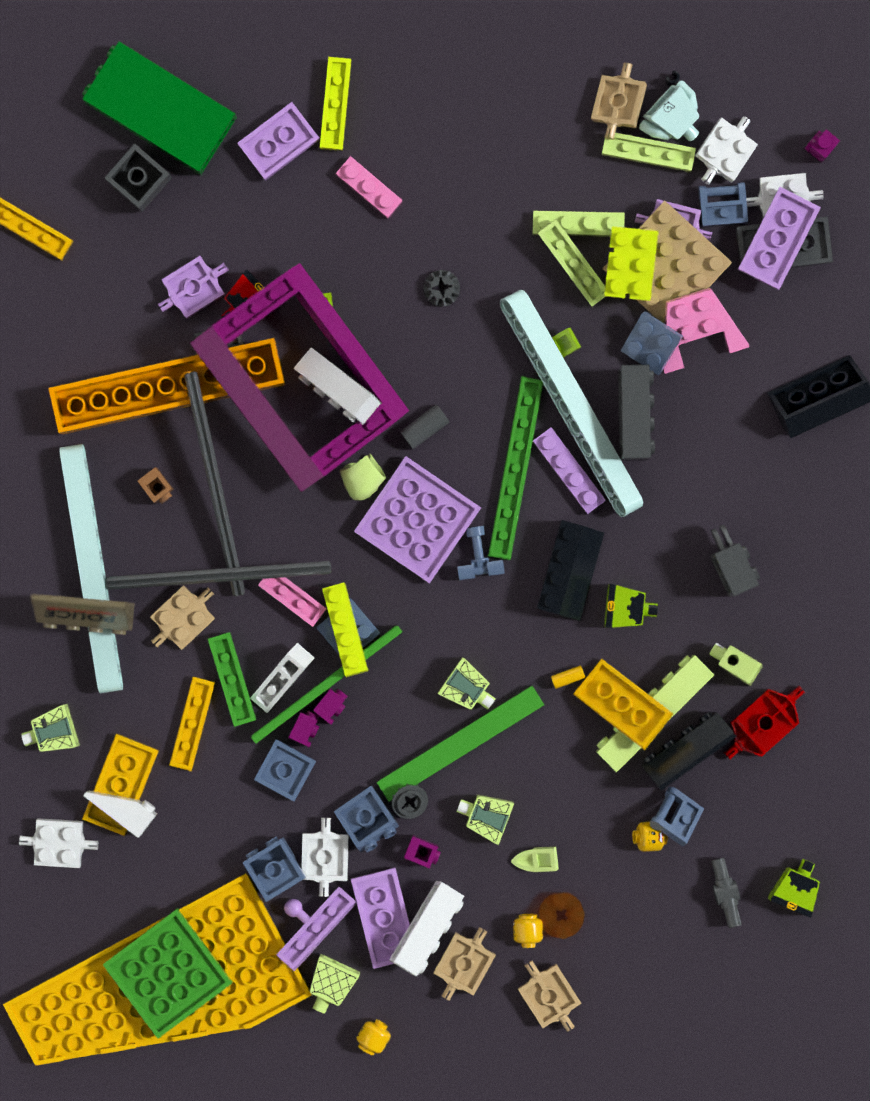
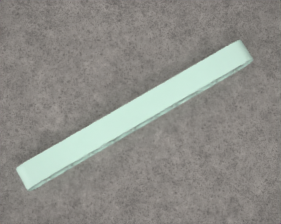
(571, 403)
(90, 561)

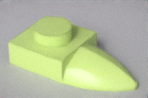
(537, 859)

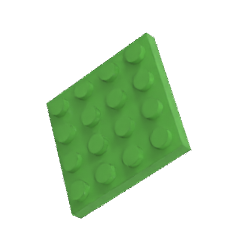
(167, 973)

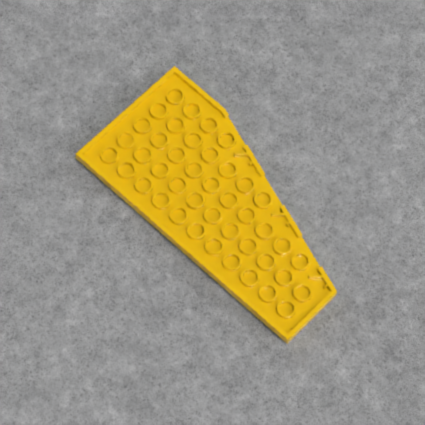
(90, 1015)

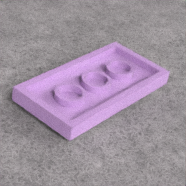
(779, 238)
(381, 913)

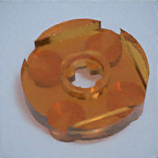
(562, 928)

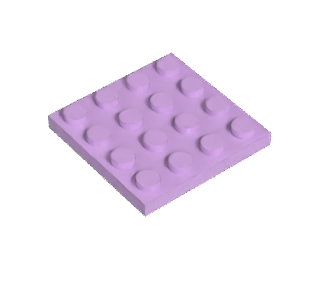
(417, 519)

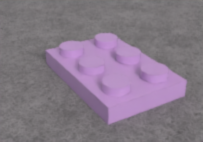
(278, 141)

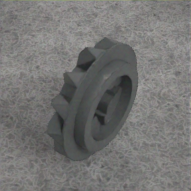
(434, 296)
(406, 810)

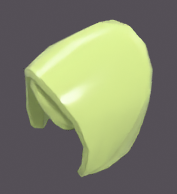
(362, 478)

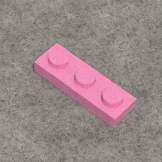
(369, 187)
(294, 598)

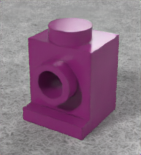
(822, 145)
(331, 705)
(305, 728)
(413, 855)

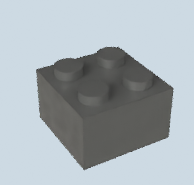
(138, 177)

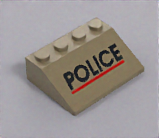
(83, 612)

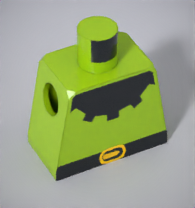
(627, 607)
(797, 889)

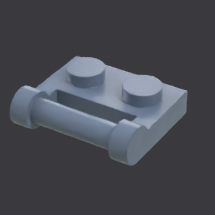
(725, 211)
(683, 820)

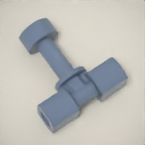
(480, 564)

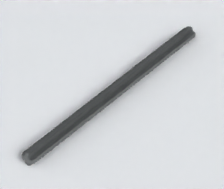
(213, 478)
(219, 575)

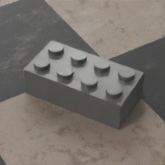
(634, 412)

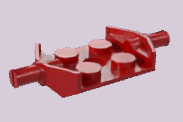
(746, 726)

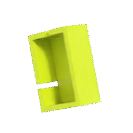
(631, 263)

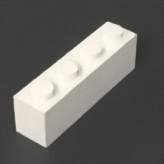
(336, 385)
(426, 928)

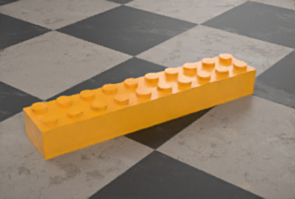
(155, 388)

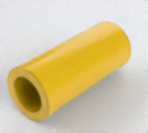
(567, 677)

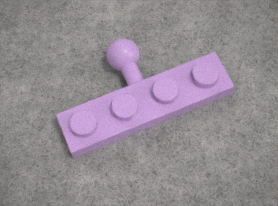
(314, 927)

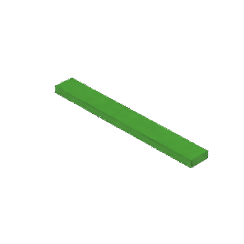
(515, 468)
(322, 687)
(461, 742)

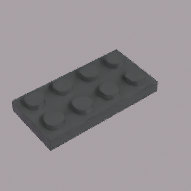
(814, 250)

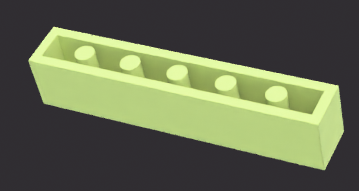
(673, 695)

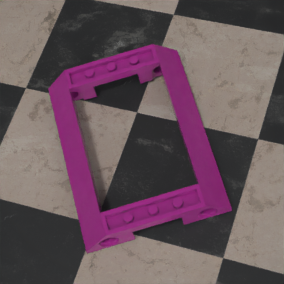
(257, 410)

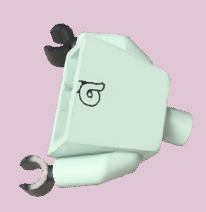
(672, 113)

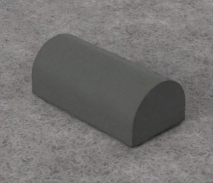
(424, 426)

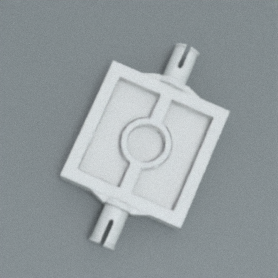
(726, 150)
(769, 185)
(58, 843)
(325, 856)

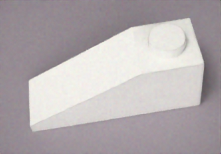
(282, 677)
(128, 812)

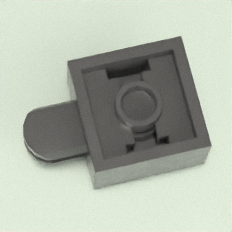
(733, 564)

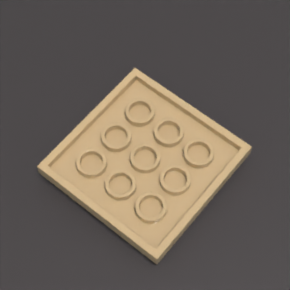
(682, 260)

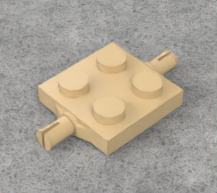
(618, 101)
(182, 617)
(464, 963)
(549, 996)

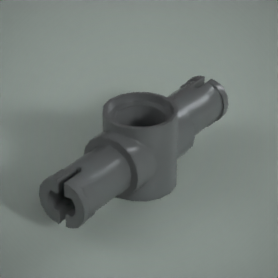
(726, 892)

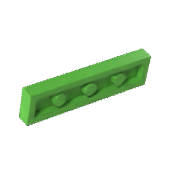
(232, 679)

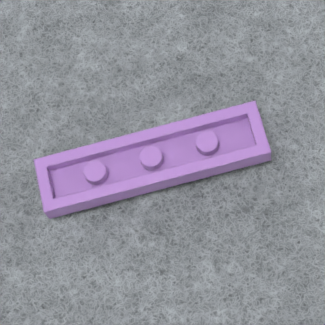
(569, 470)

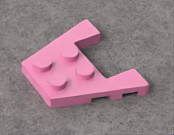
(697, 317)

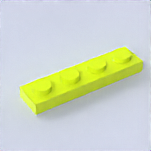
(335, 103)
(345, 629)

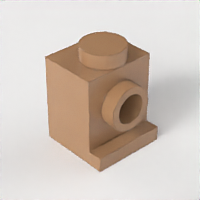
(148, 482)

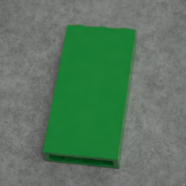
(159, 107)

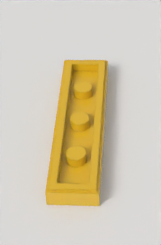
(34, 230)
(192, 723)

